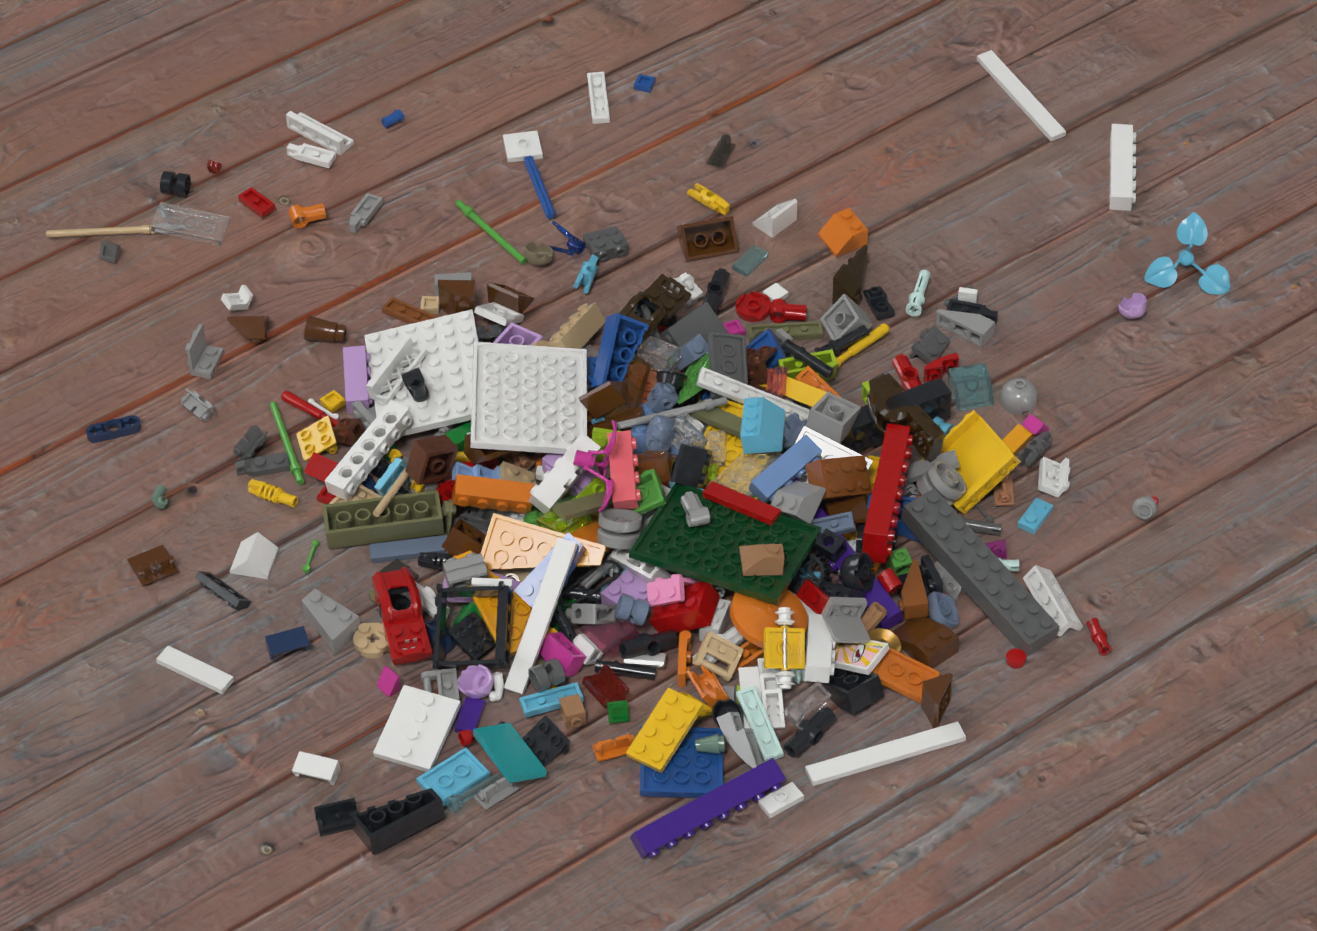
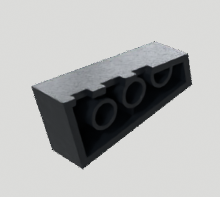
(397, 820)

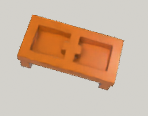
(708, 686)

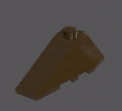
(850, 277)

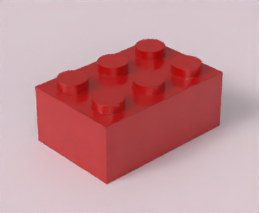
(690, 614)

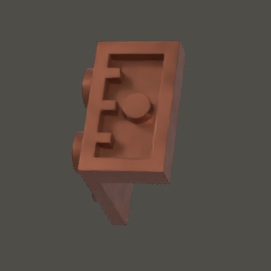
(756, 366)

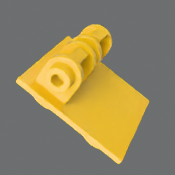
(317, 438)

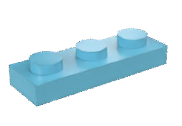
(547, 700)

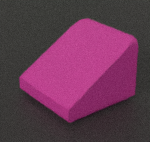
(1034, 425)
(388, 682)

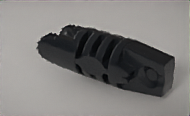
(433, 560)

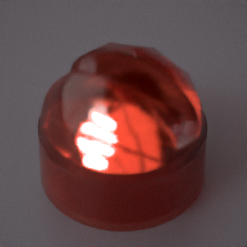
(213, 166)

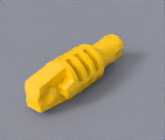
(271, 493)

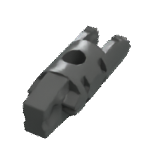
(1035, 449)

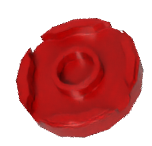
(753, 307)

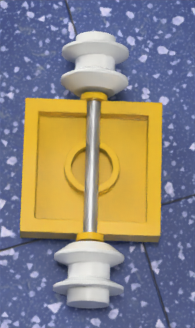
(784, 648)

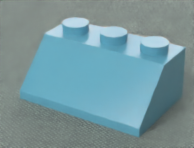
(762, 426)

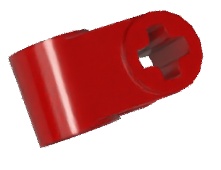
(889, 581)

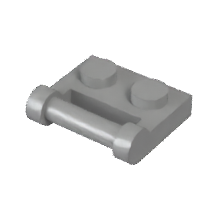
(446, 682)

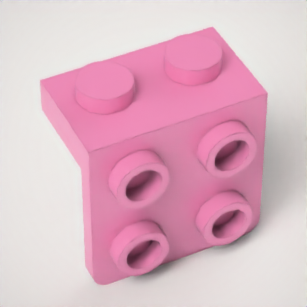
(668, 591)

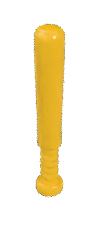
(863, 343)

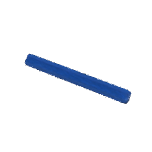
(539, 187)

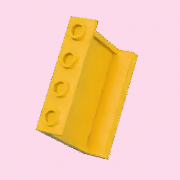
(981, 457)

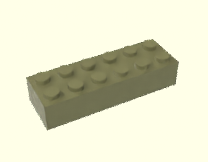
(403, 518)

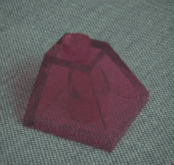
(609, 635)

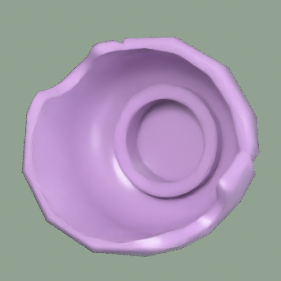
(1133, 307)

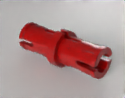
(1098, 636)

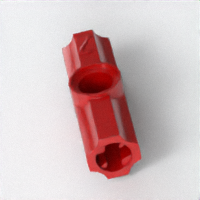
(906, 372)

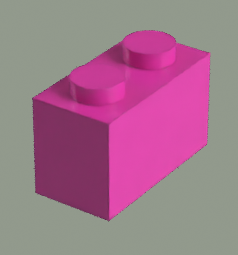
(560, 647)

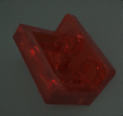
(606, 686)

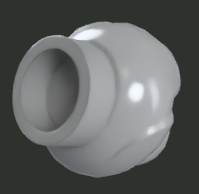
(1145, 507)

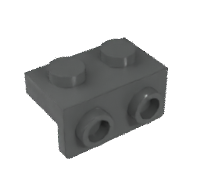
(930, 344)

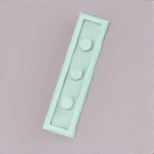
(760, 723)

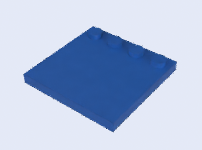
(688, 771)

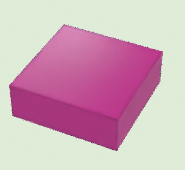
(734, 327)

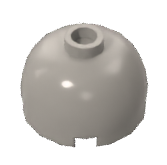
(1019, 396)

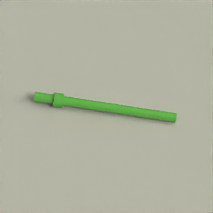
(469, 212)
(295, 467)

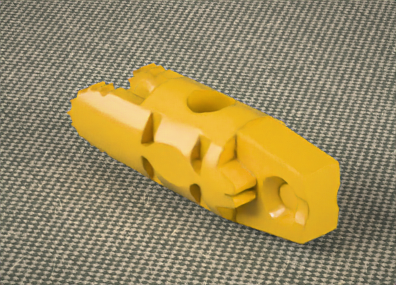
(709, 199)

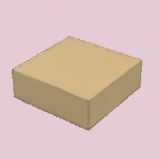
(430, 304)

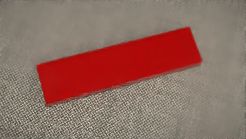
(741, 503)

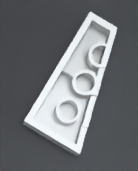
(562, 476)

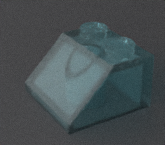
(970, 386)

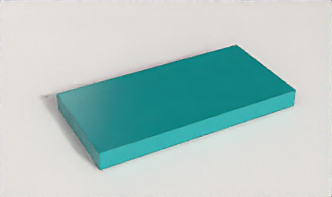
(509, 752)

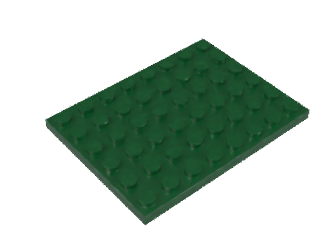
(712, 549)

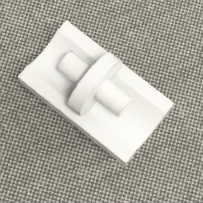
(688, 281)

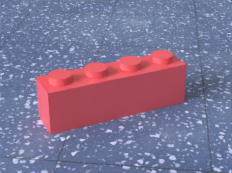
(623, 471)

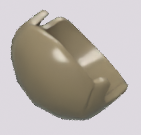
(539, 254)

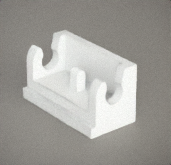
(316, 767)

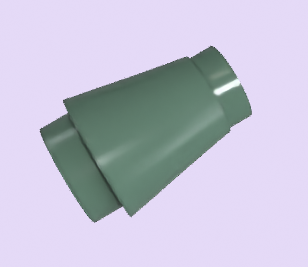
(711, 744)

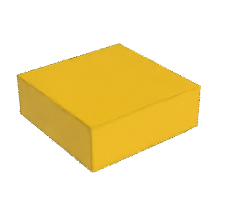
(333, 401)

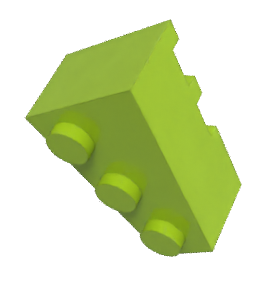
(795, 367)

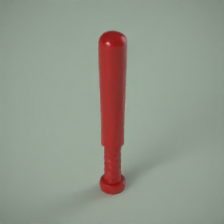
(305, 406)

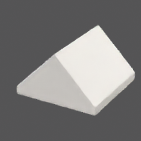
(777, 218)
(255, 557)

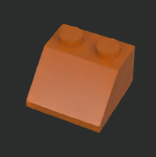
(844, 233)

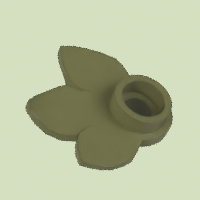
(448, 510)

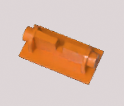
(612, 748)

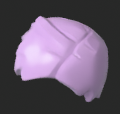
(476, 681)

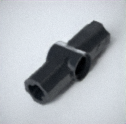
(717, 288)
(648, 644)
(809, 732)

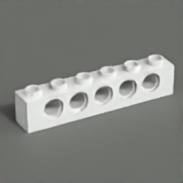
(368, 450)

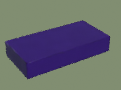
(470, 714)

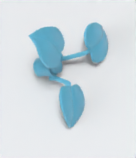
(1190, 231)

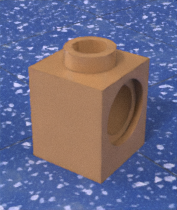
(572, 711)

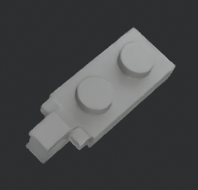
(364, 211)

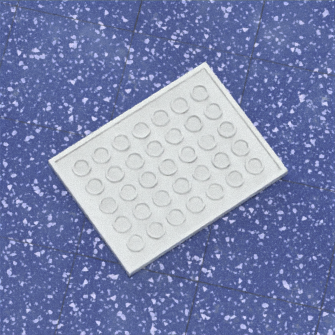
(445, 368)
(527, 397)

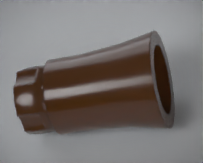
(324, 330)

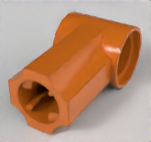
(302, 215)

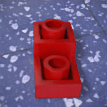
(939, 366)

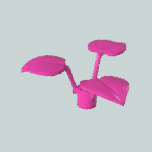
(586, 460)

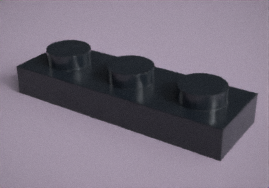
(222, 590)

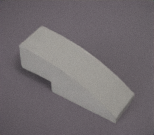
(740, 738)

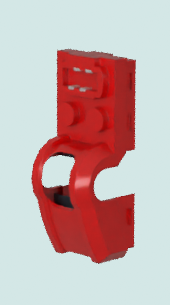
(403, 628)

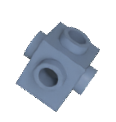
(662, 397)

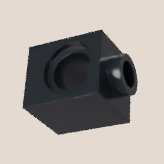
(834, 551)

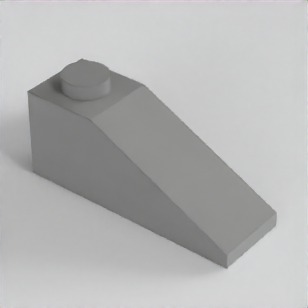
(968, 326)

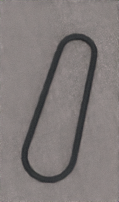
(593, 591)

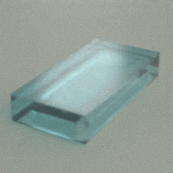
(750, 261)

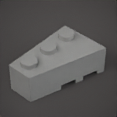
(330, 620)

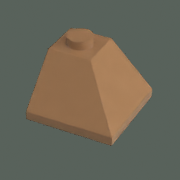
(762, 559)

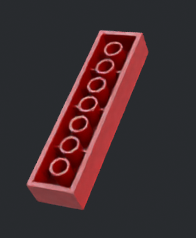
(887, 492)

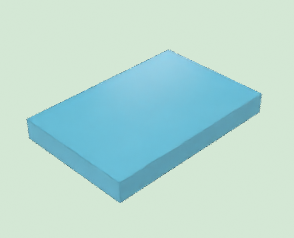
(454, 775)

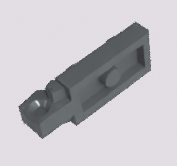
(263, 465)

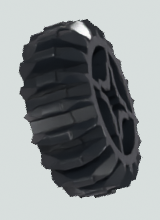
(811, 560)

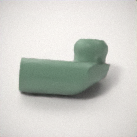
(157, 497)

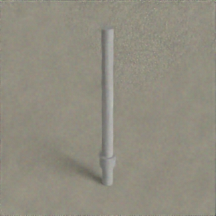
(707, 404)

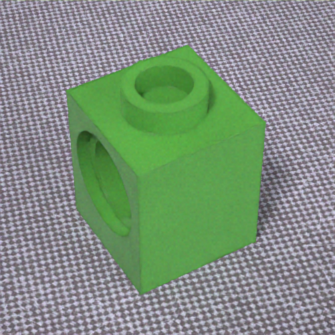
(899, 561)

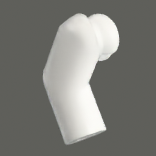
(496, 695)

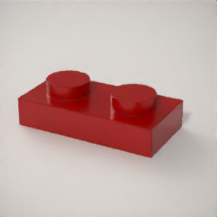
(256, 202)
(813, 596)

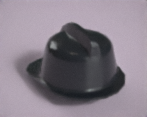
(674, 378)

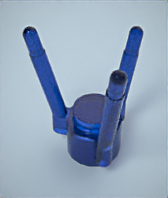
(574, 244)

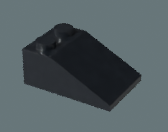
(853, 690)

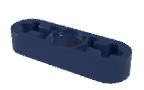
(108, 435)

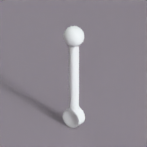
(312, 401)

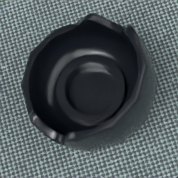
(725, 706)

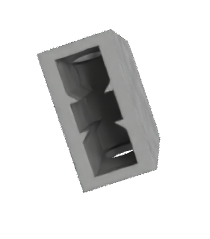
(588, 613)

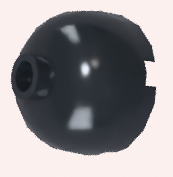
(856, 572)

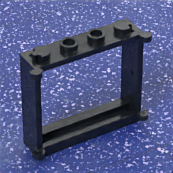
(503, 627)

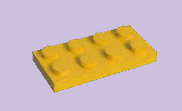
(664, 730)

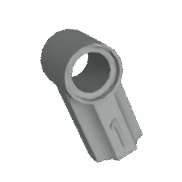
(695, 512)

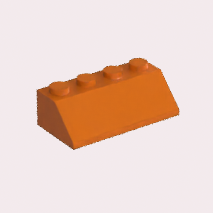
(492, 493)

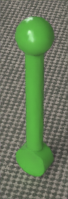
(306, 568)

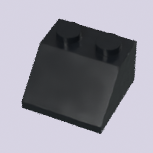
(692, 465)

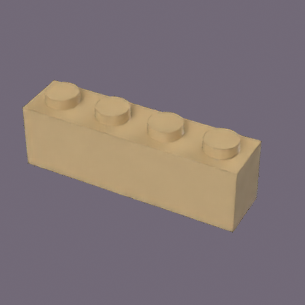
(578, 328)

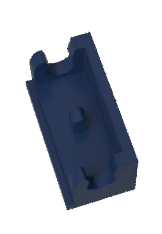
(287, 641)

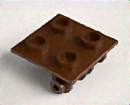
(153, 565)

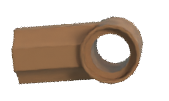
(873, 616)

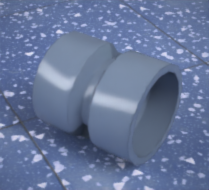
(632, 609)

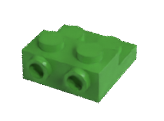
(651, 492)

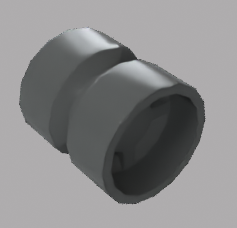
(549, 673)

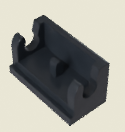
(335, 816)

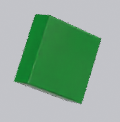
(618, 711)

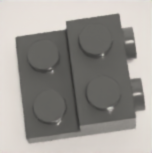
(606, 243)

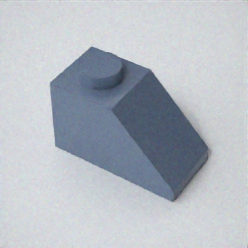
(692, 350)

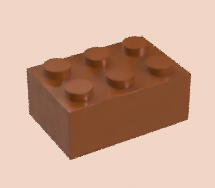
(840, 477)

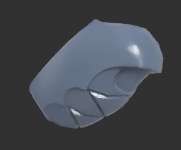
(659, 433)
(943, 609)

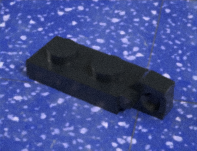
(968, 307)

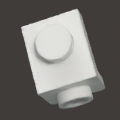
(238, 300)

